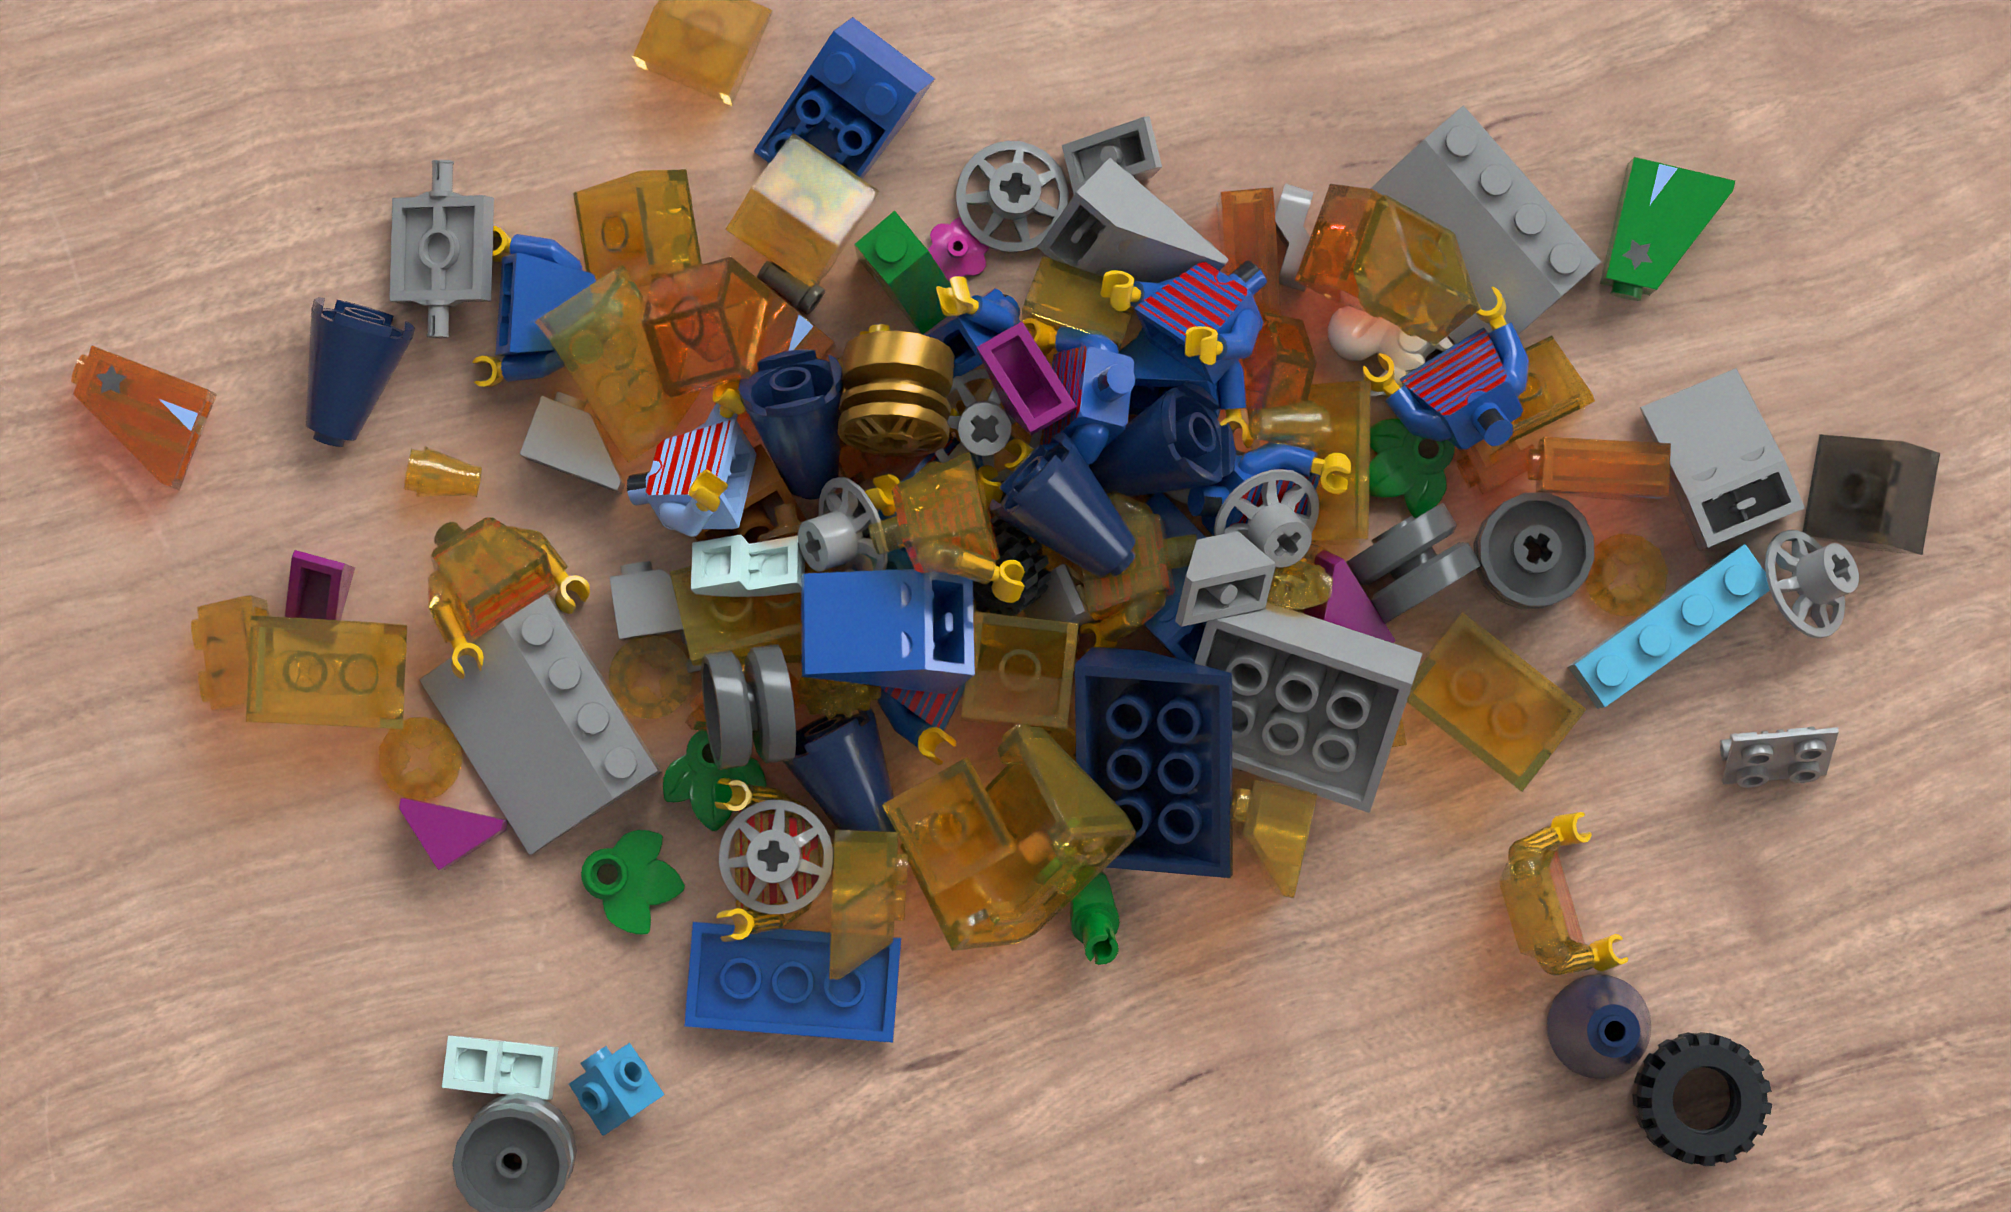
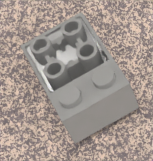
(1125, 229)
(1722, 459)

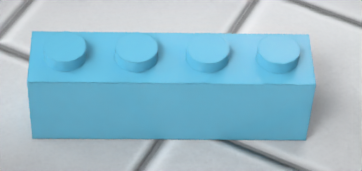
(1670, 626)

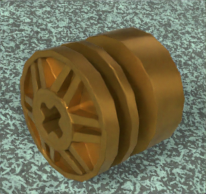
(896, 394)

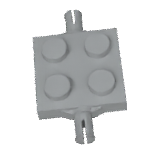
(441, 249)

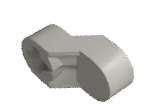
(1289, 227)

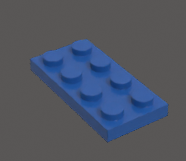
(783, 985)

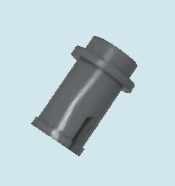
(791, 288)

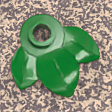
(1402, 468)
(698, 780)
(639, 882)

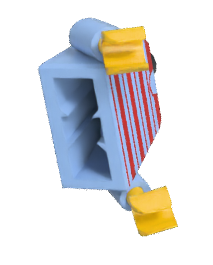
(702, 474)

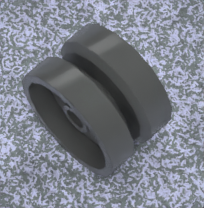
(1564, 546)
(1412, 562)
(748, 707)
(518, 1126)

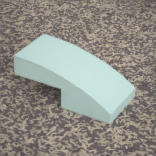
(743, 569)
(499, 1067)

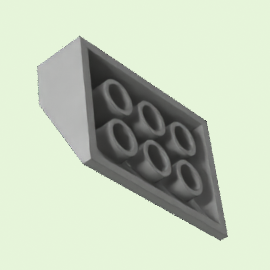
(1498, 217)
(1311, 700)
(541, 725)

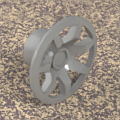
(1011, 194)
(982, 426)
(1274, 525)
(836, 535)
(1817, 577)
(775, 857)

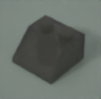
(1871, 493)

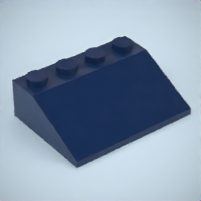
(1162, 751)

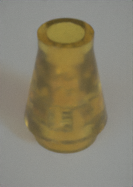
(1293, 424)
(440, 475)

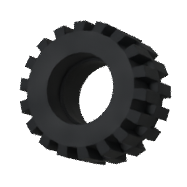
(1746, 1107)

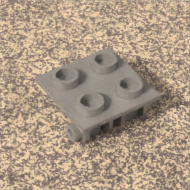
(1791, 755)

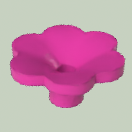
(957, 263)

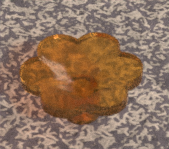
(786, 523)

